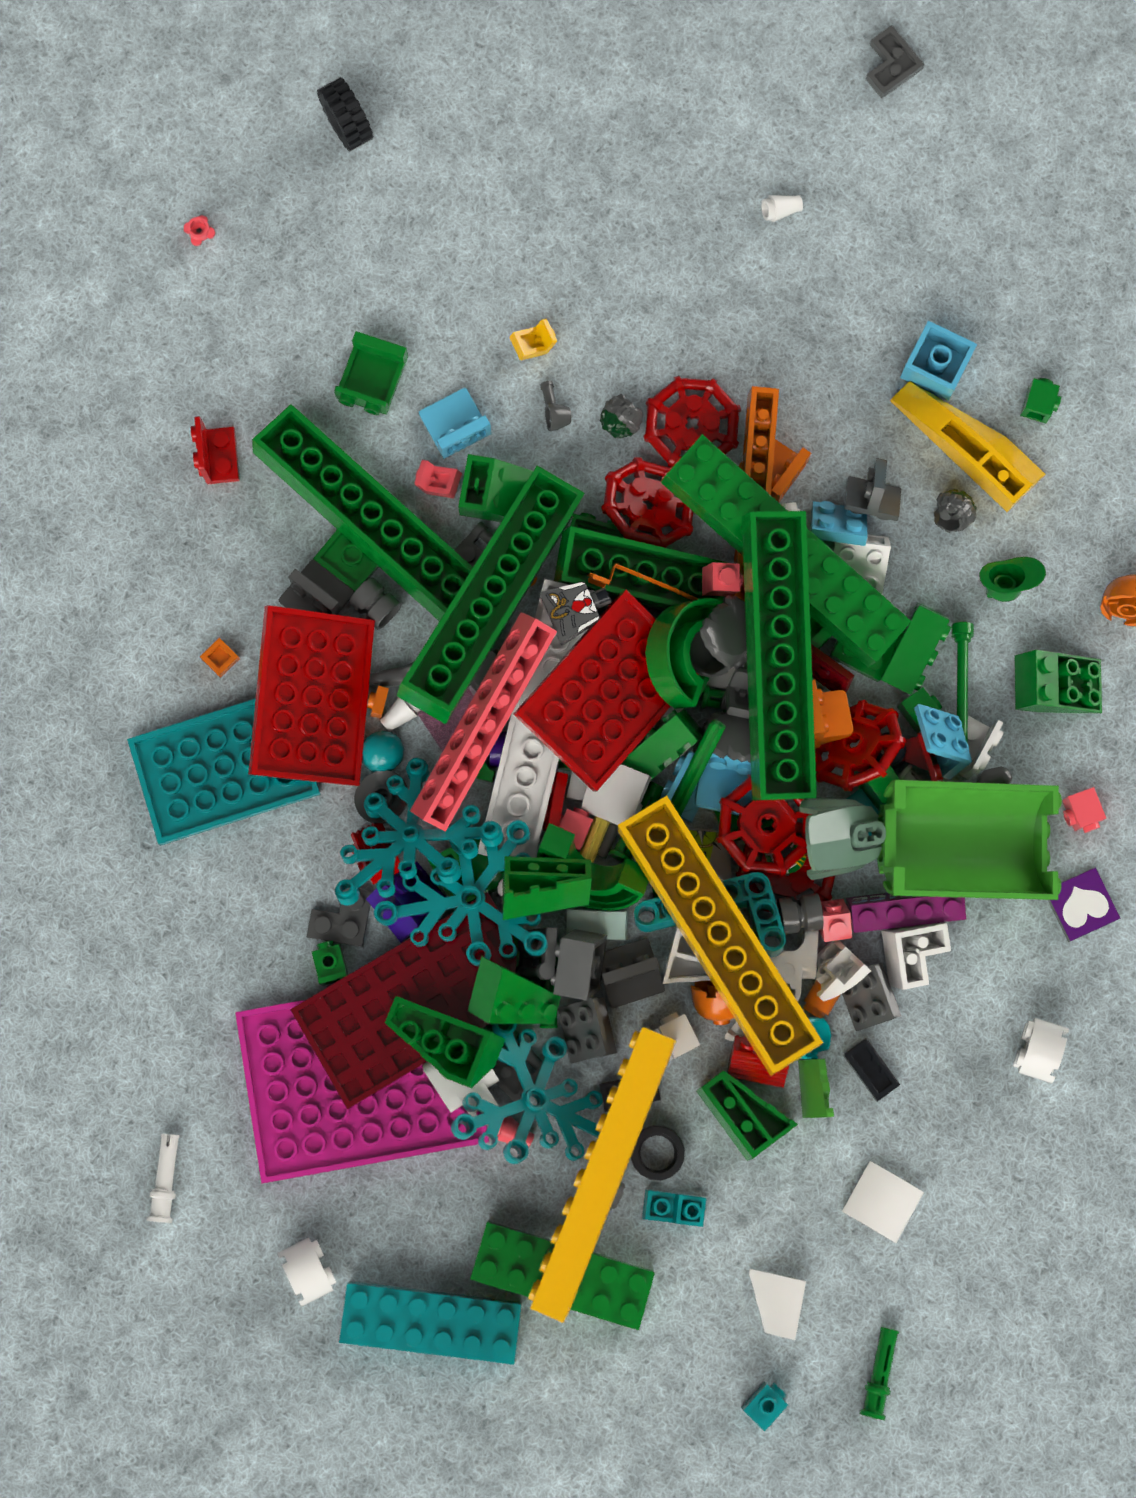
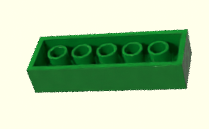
(596, 553)
(607, 1291)

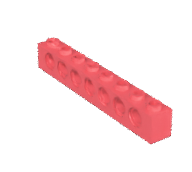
(483, 721)

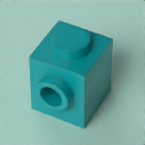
(765, 1405)

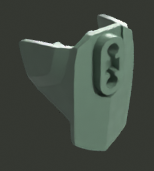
(839, 835)

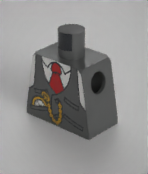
(573, 609)

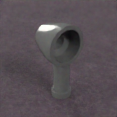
(559, 414)

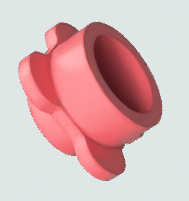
(196, 223)

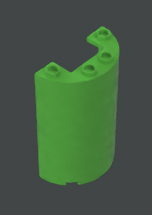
(968, 840)

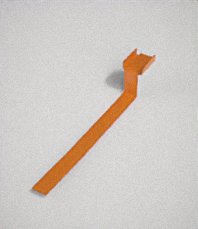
(601, 581)

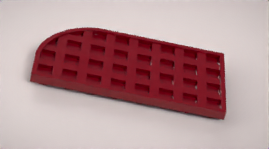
(349, 1016)

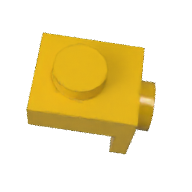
(534, 340)

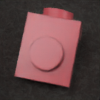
(437, 480)

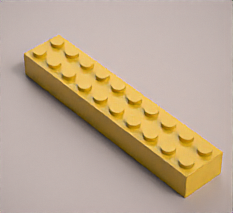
(719, 935)
(601, 1178)

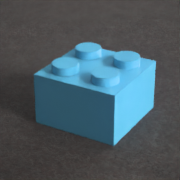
(938, 360)

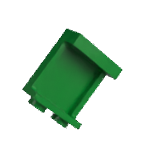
(371, 374)

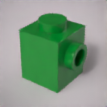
(1041, 400)
(919, 697)

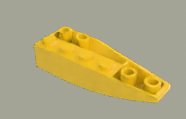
(976, 448)

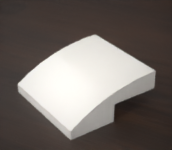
(618, 797)
(883, 1201)

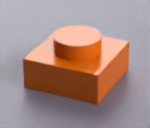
(220, 657)
(377, 701)

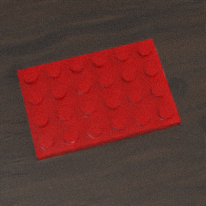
(598, 695)
(311, 696)

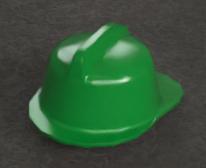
(1010, 577)

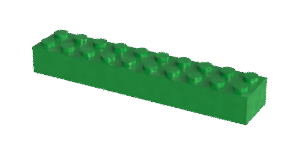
(362, 510)
(837, 593)
(490, 595)
(779, 655)

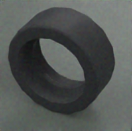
(679, 1153)

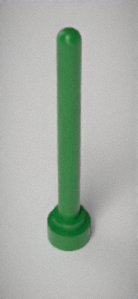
(962, 634)

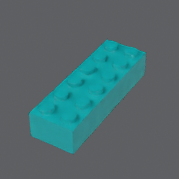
(430, 1322)

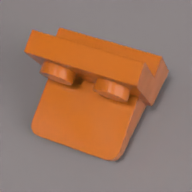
(831, 716)

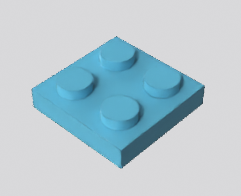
(837, 524)

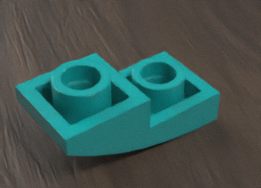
(674, 1208)

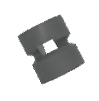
(371, 600)
(801, 913)

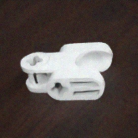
(797, 963)
(454, 1093)

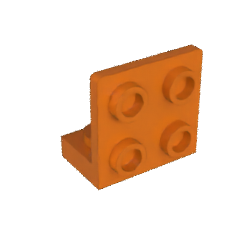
(786, 468)

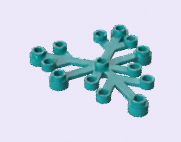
(458, 834)
(438, 904)
(565, 1114)

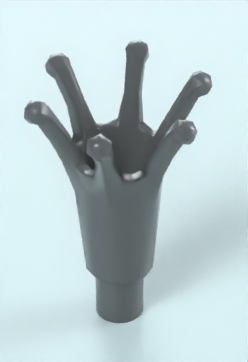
(391, 676)

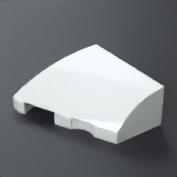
(838, 970)
(778, 1302)

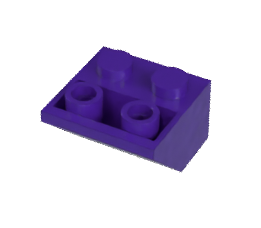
(404, 926)

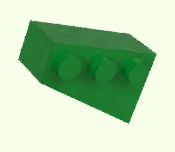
(916, 649)
(665, 744)
(544, 885)
(510, 998)
(743, 1115)

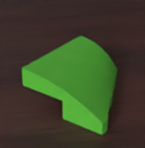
(814, 1089)

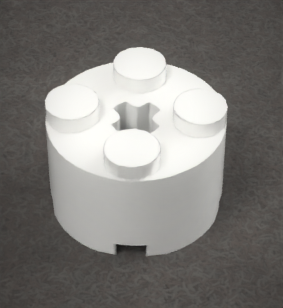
(1042, 1049)
(306, 1270)

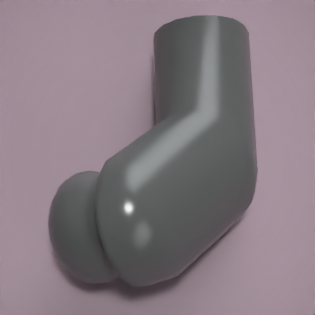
(995, 775)

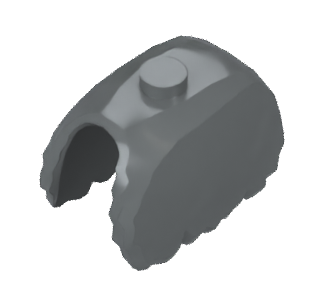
(721, 639)
(735, 738)

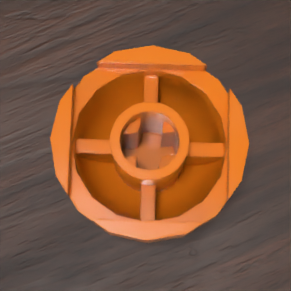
(1120, 599)
(709, 1003)

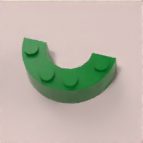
(669, 651)
(611, 886)

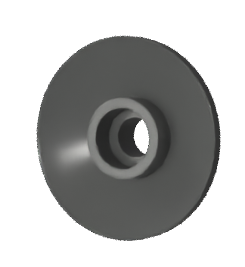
(376, 783)

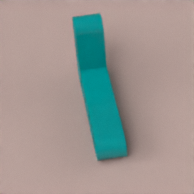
(745, 898)

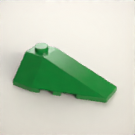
(452, 1046)

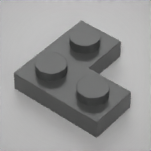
(898, 63)
(343, 928)

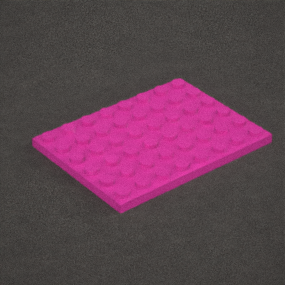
(305, 1124)

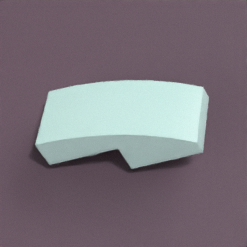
(606, 922)

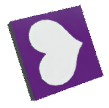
(1083, 905)

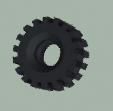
(345, 114)

